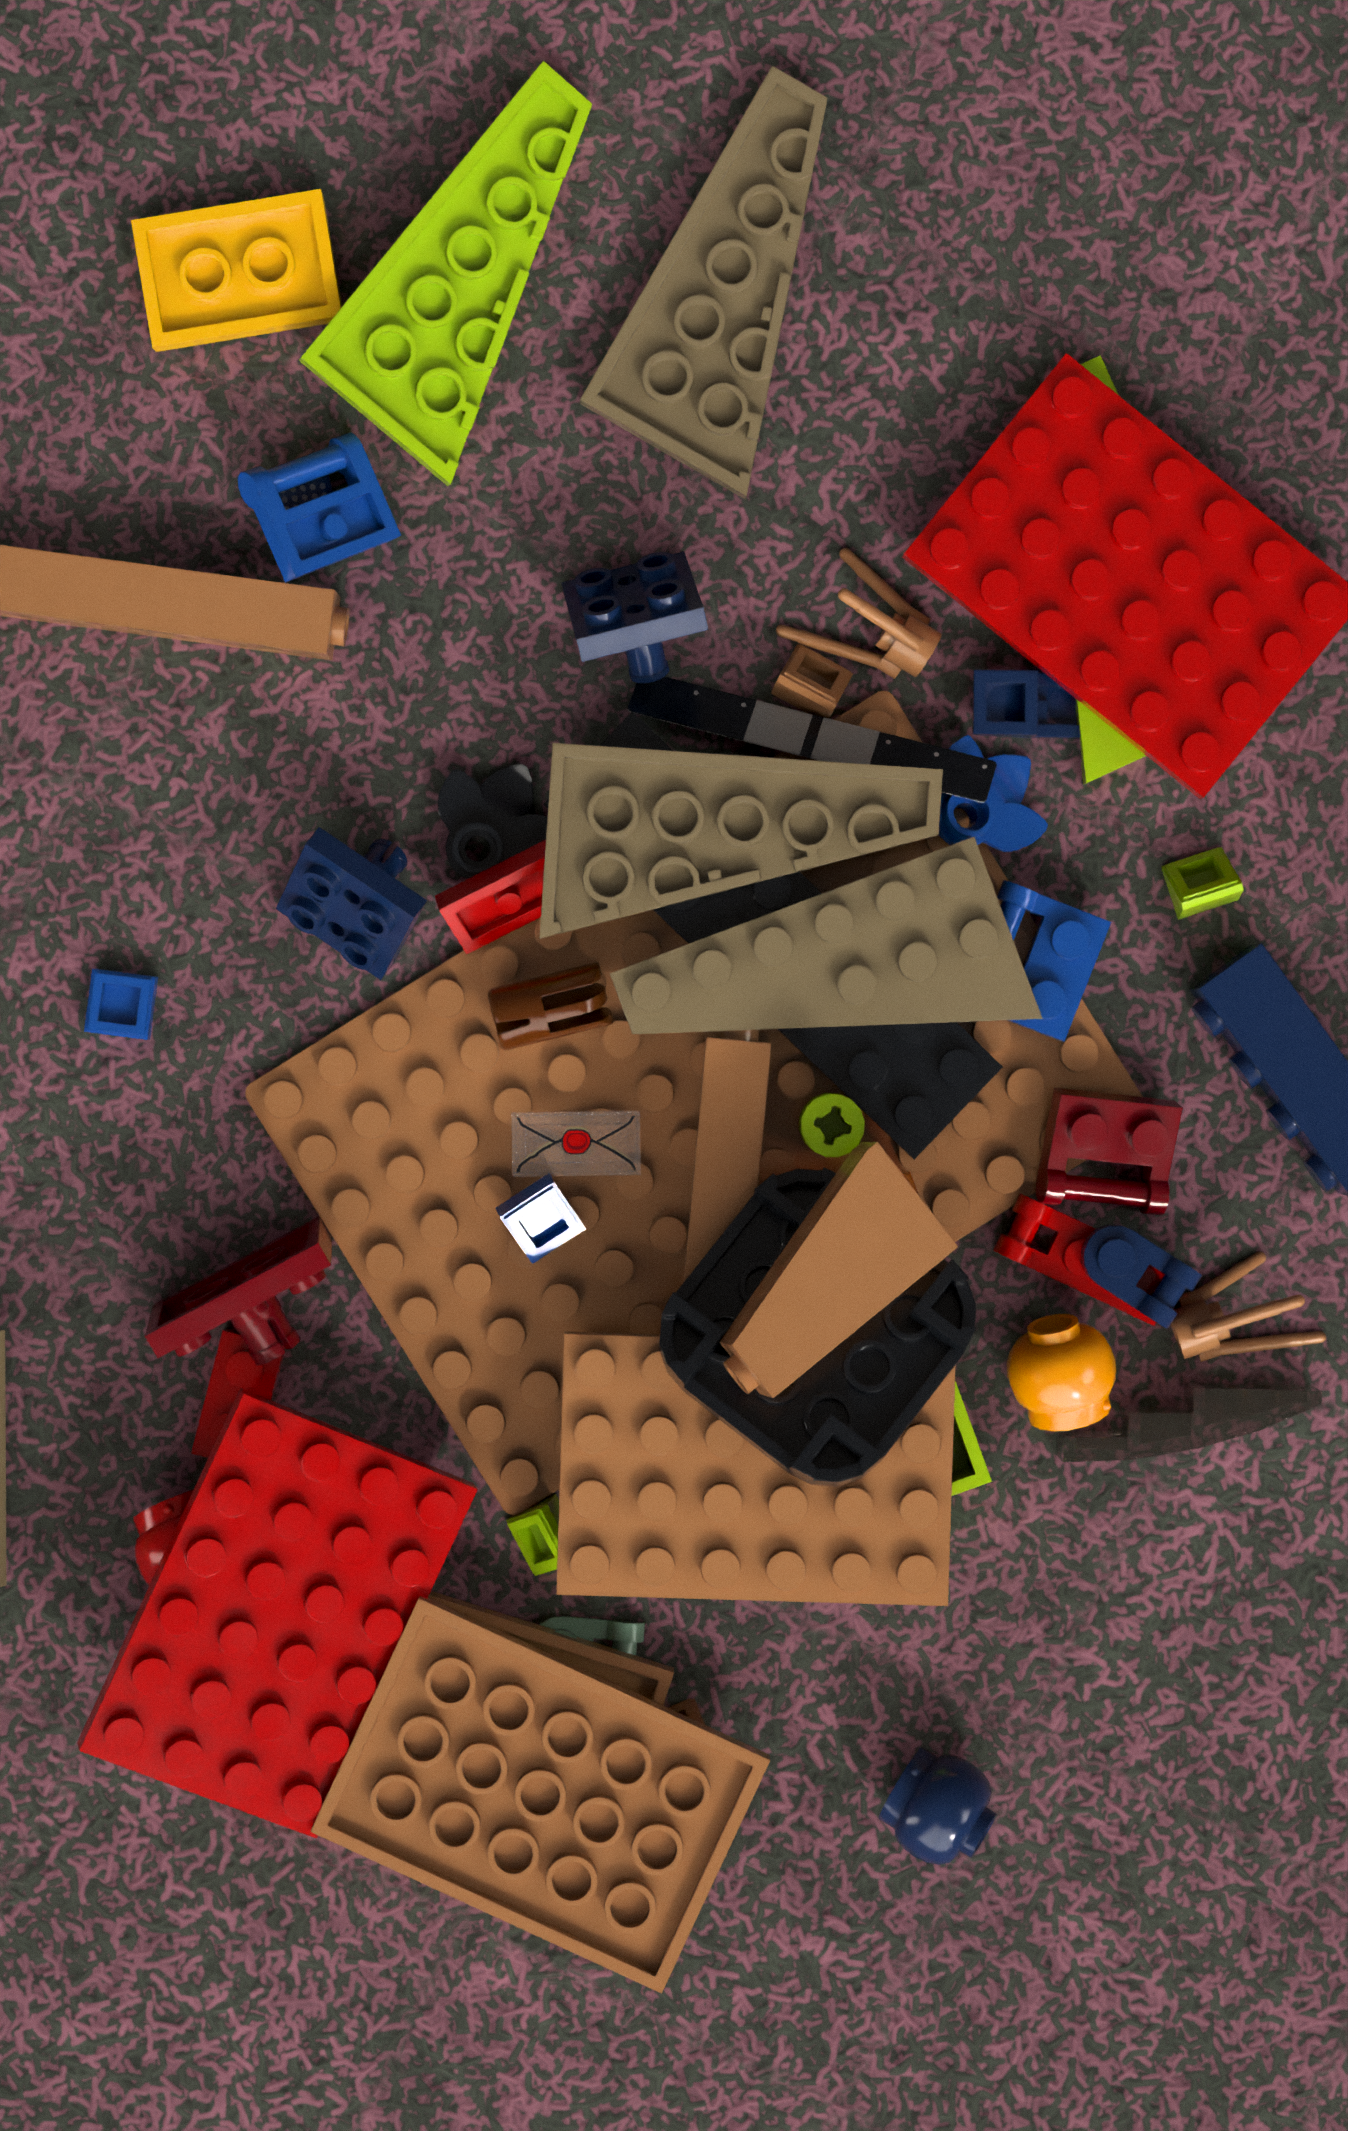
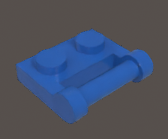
(325, 527)
(1058, 957)

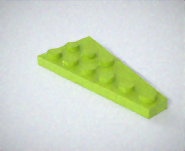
(439, 304)

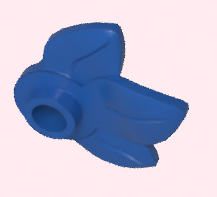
(1001, 818)

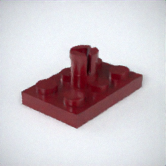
(246, 1296)

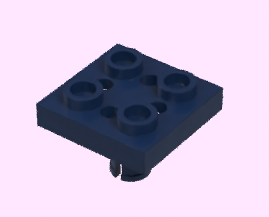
(635, 611)
(352, 900)

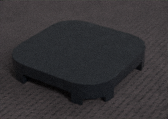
(854, 1400)

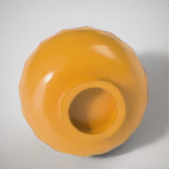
(1062, 1373)

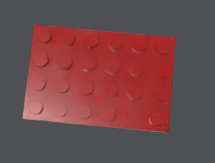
(1133, 576)
(275, 1612)

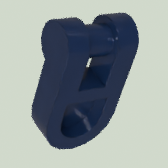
(1118, 1259)

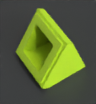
(1202, 882)
(538, 1534)

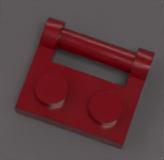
(1114, 1131)

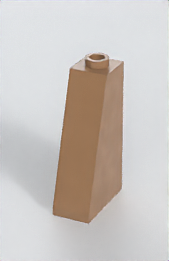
(839, 1269)

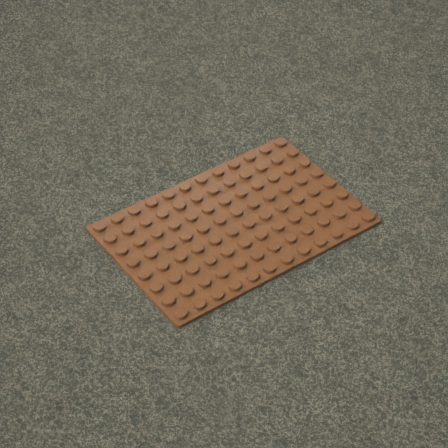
(410, 1151)

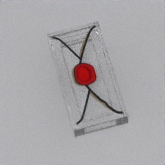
(576, 1143)

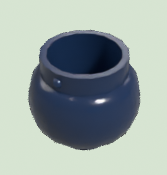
(939, 1807)

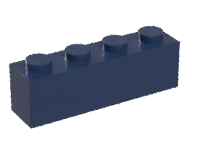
(1283, 1052)

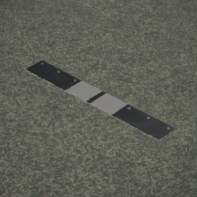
(806, 733)

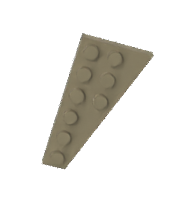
(707, 327)
(677, 825)
(874, 952)

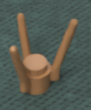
(904, 637)
(1202, 1326)

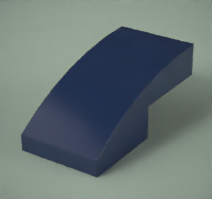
(1022, 705)

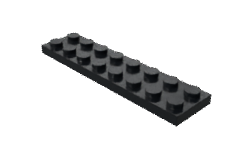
(898, 1074)

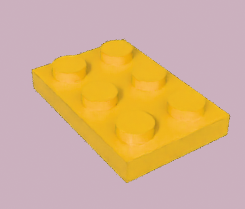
(237, 270)

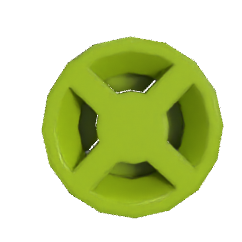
(823, 1112)

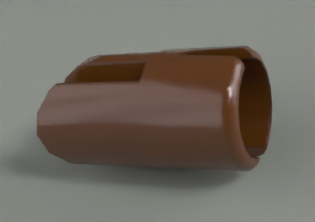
(549, 1006)

